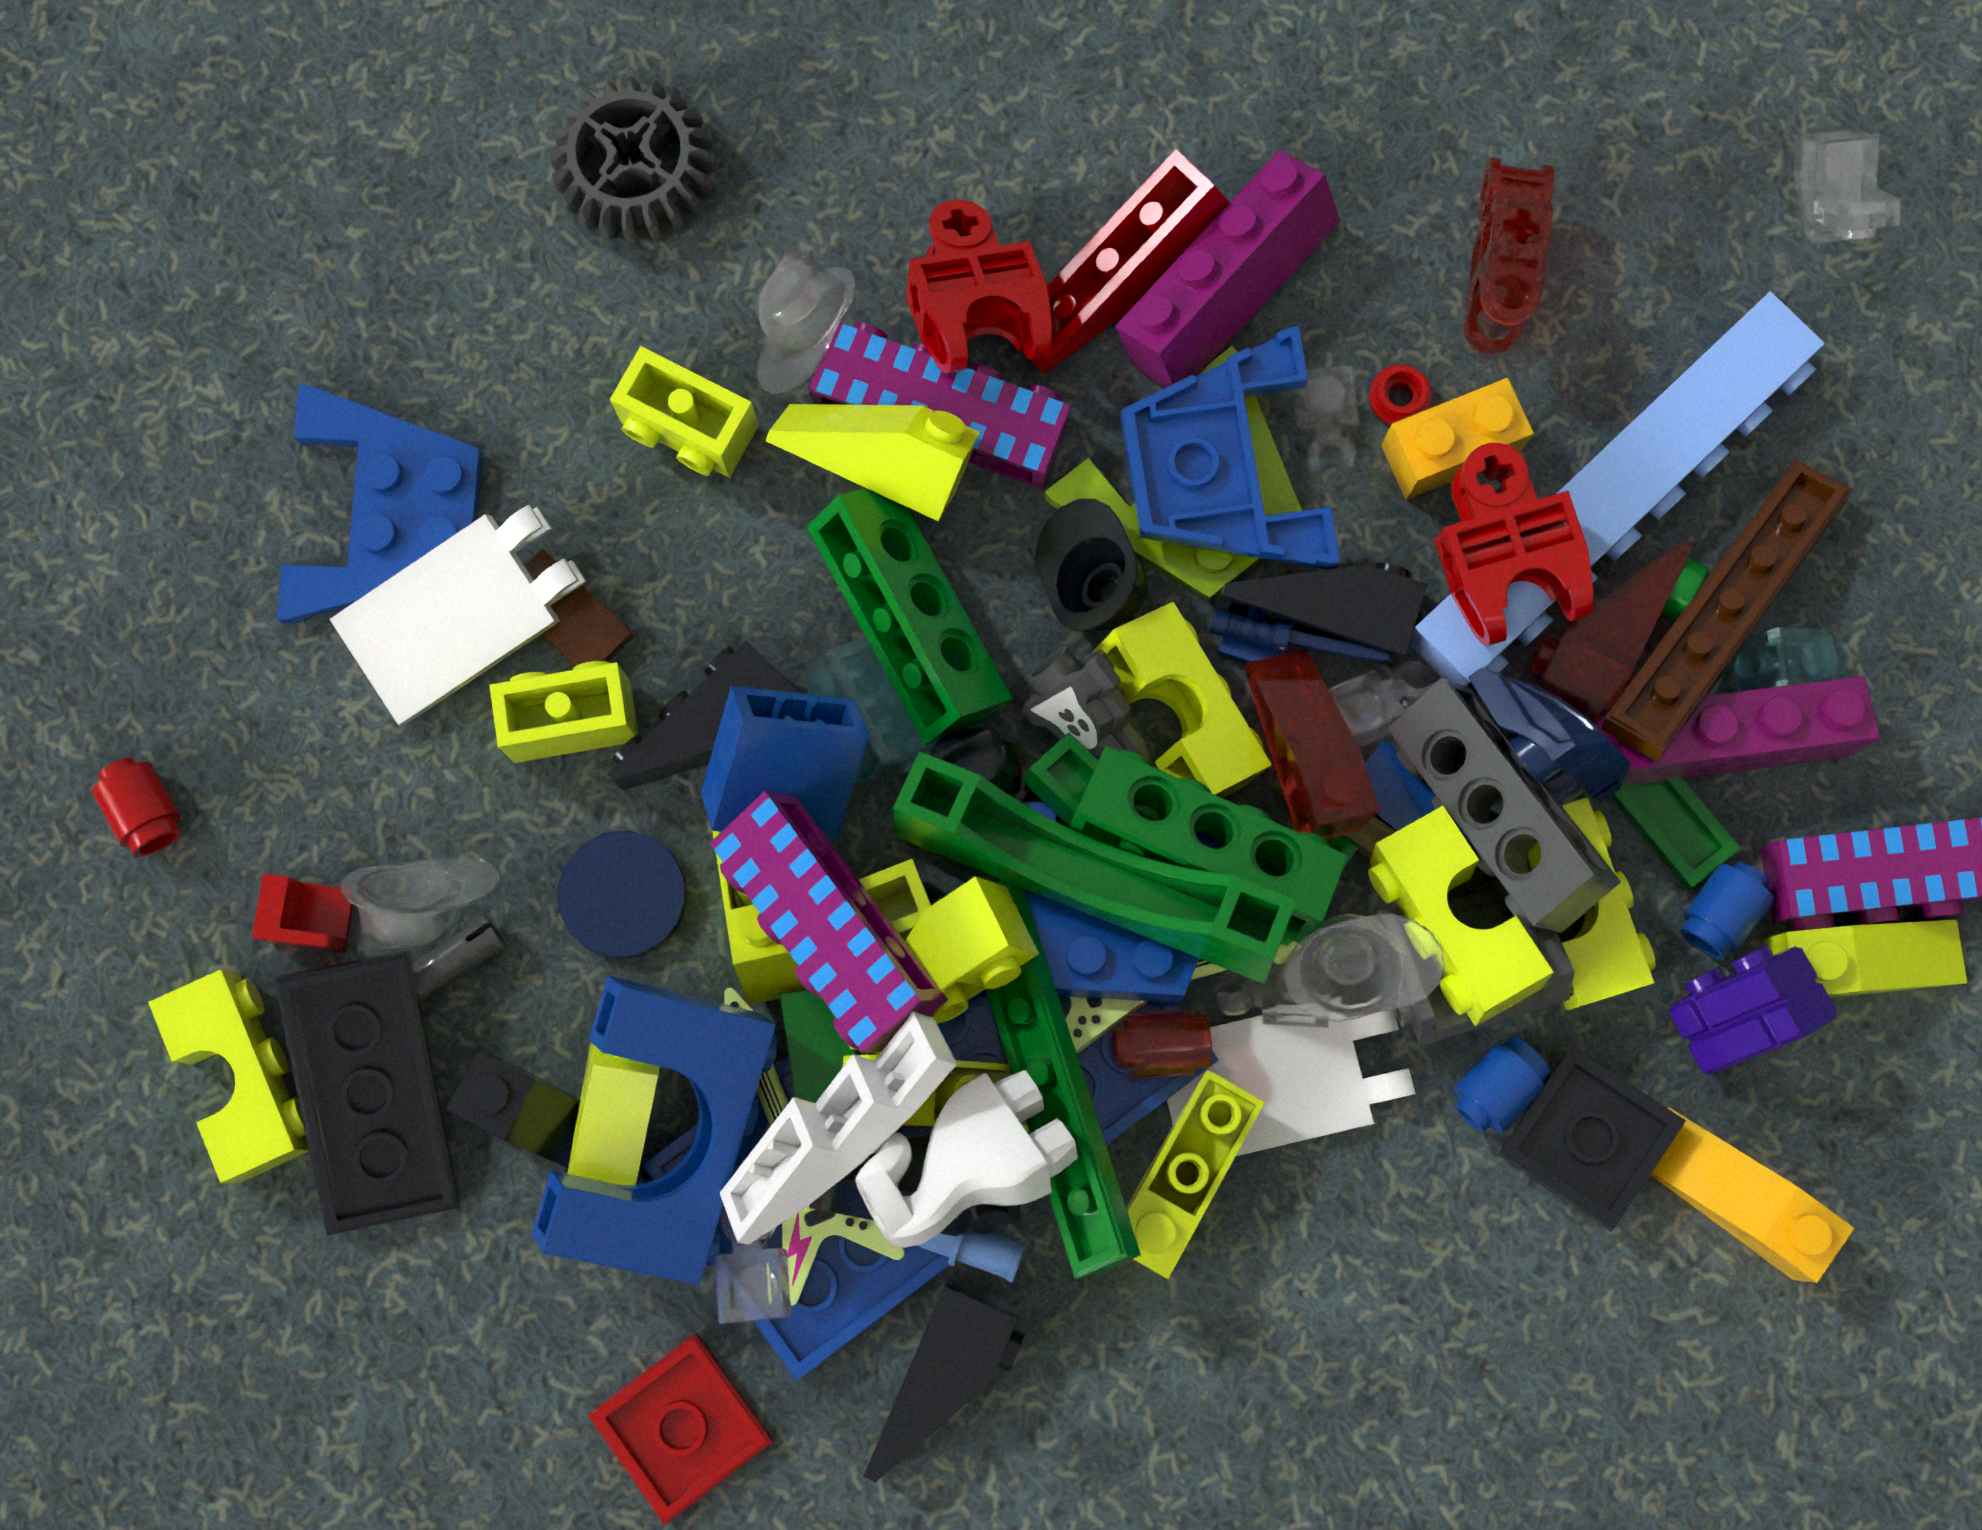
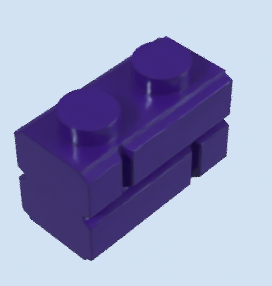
(1751, 1010)

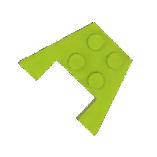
(1193, 568)

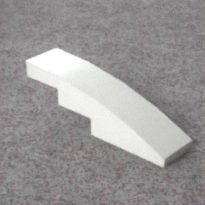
(825, 1140)

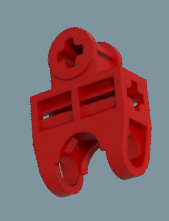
(976, 288)
(1510, 540)

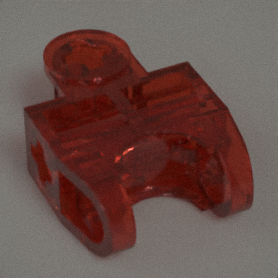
(1509, 251)

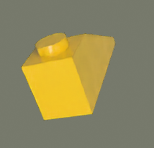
(1752, 1203)

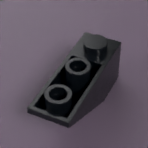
(692, 720)

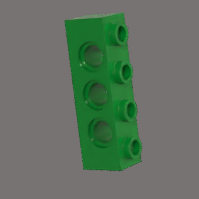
(909, 613)
(1185, 806)

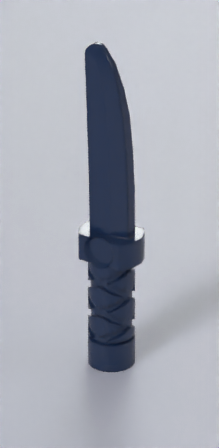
(1279, 635)

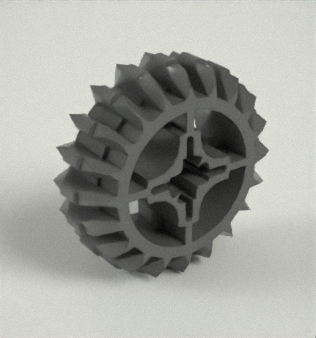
(654, 120)

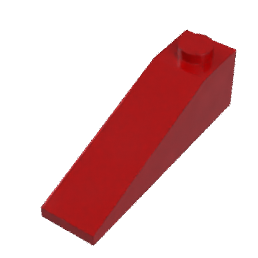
(1129, 255)

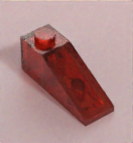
(1597, 654)
(1311, 747)

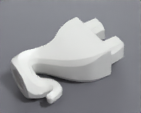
(972, 1159)

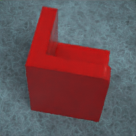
(302, 914)

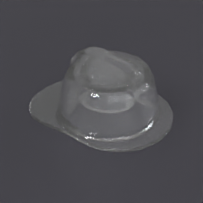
(799, 316)
(417, 899)
(1363, 966)

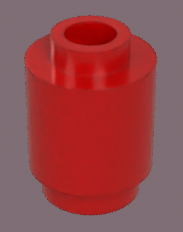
(137, 806)

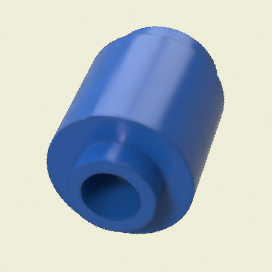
(1727, 910)
(1500, 1085)

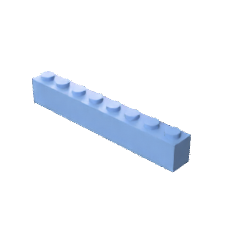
(1643, 470)

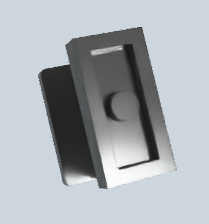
(1434, 1017)

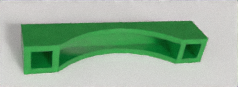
(1182, 907)

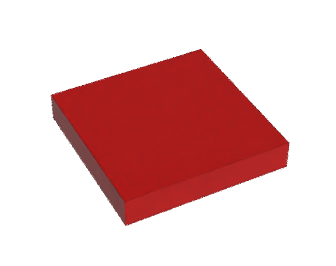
(680, 1428)

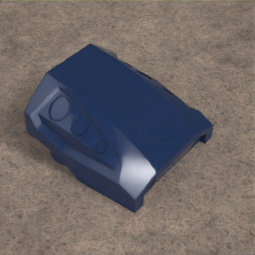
(1553, 738)

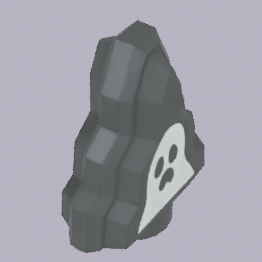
(1083, 701)

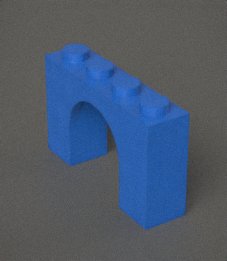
(670, 1222)

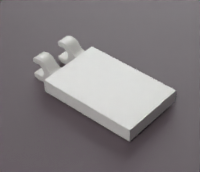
(454, 613)
(1302, 1076)

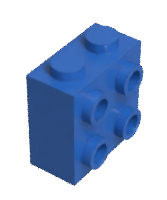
(785, 746)

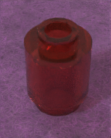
(1162, 1044)

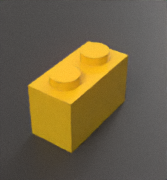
(1436, 442)

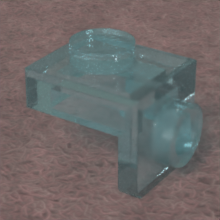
(1786, 658)

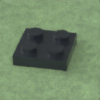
(1591, 1138)

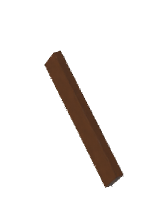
(1725, 611)

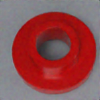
(1399, 377)

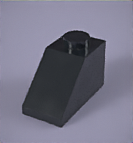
(517, 1107)

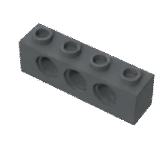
(1570, 868)

